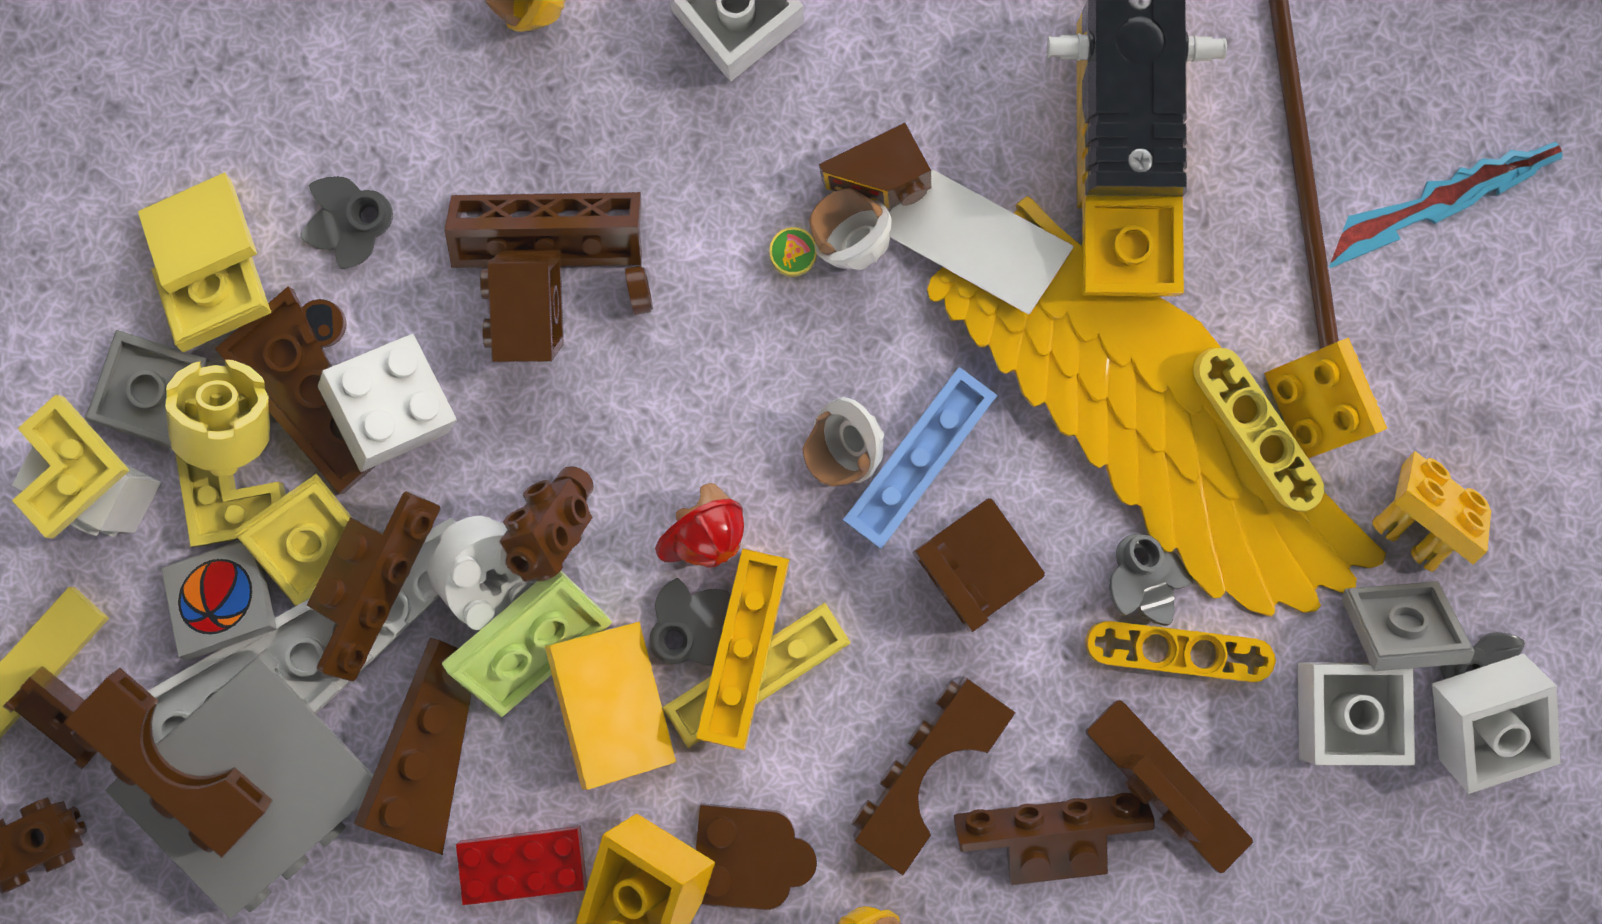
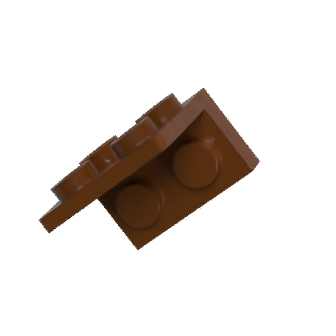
(979, 564)

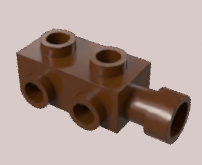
(547, 525)
(21, 849)

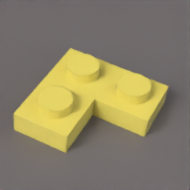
(78, 471)
(216, 506)

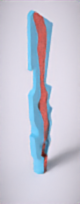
(1440, 200)

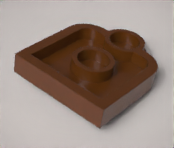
(752, 855)

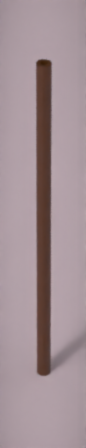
(1304, 172)

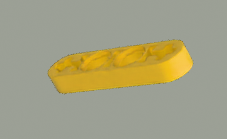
(1179, 648)

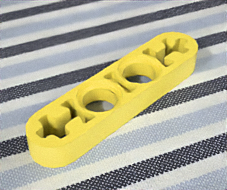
(1264, 424)

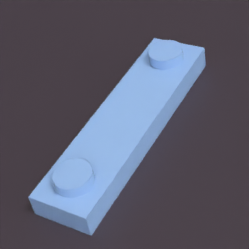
(919, 458)

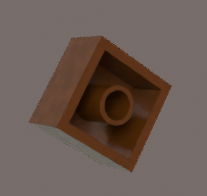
(523, 305)

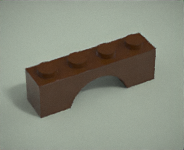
(119, 726)
(893, 825)

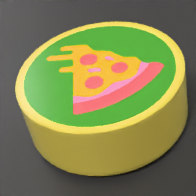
(793, 252)

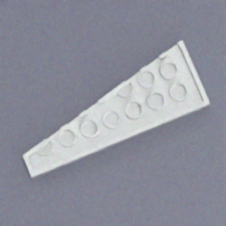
(297, 646)

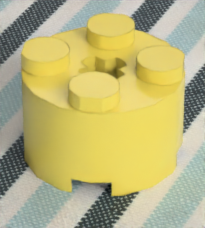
(218, 416)

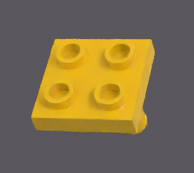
(1326, 399)
(1453, 515)

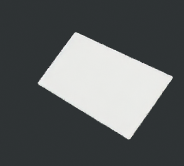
(980, 242)

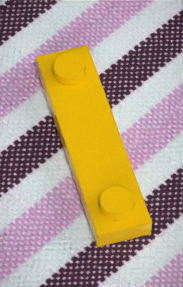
(743, 649)

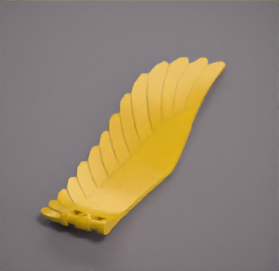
(1128, 392)

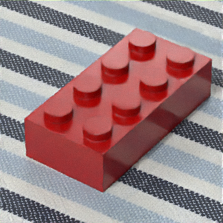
(521, 865)

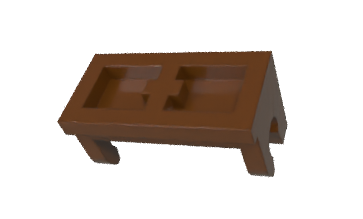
(46, 705)

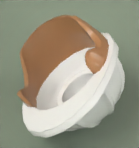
(850, 229)
(843, 444)

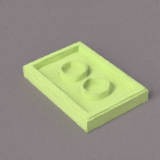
(509, 653)

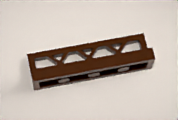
(583, 239)

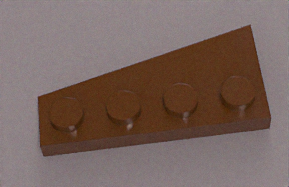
(291, 369)
(421, 759)

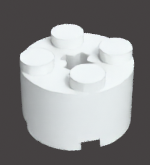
(472, 571)

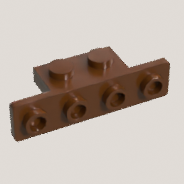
(365, 581)
(1164, 781)
(1054, 837)

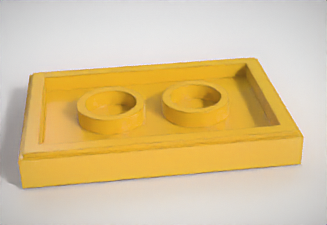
(610, 705)

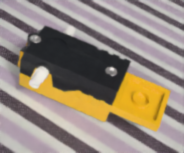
(1132, 141)

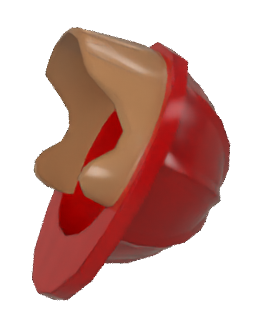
(706, 532)

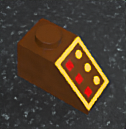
(882, 169)

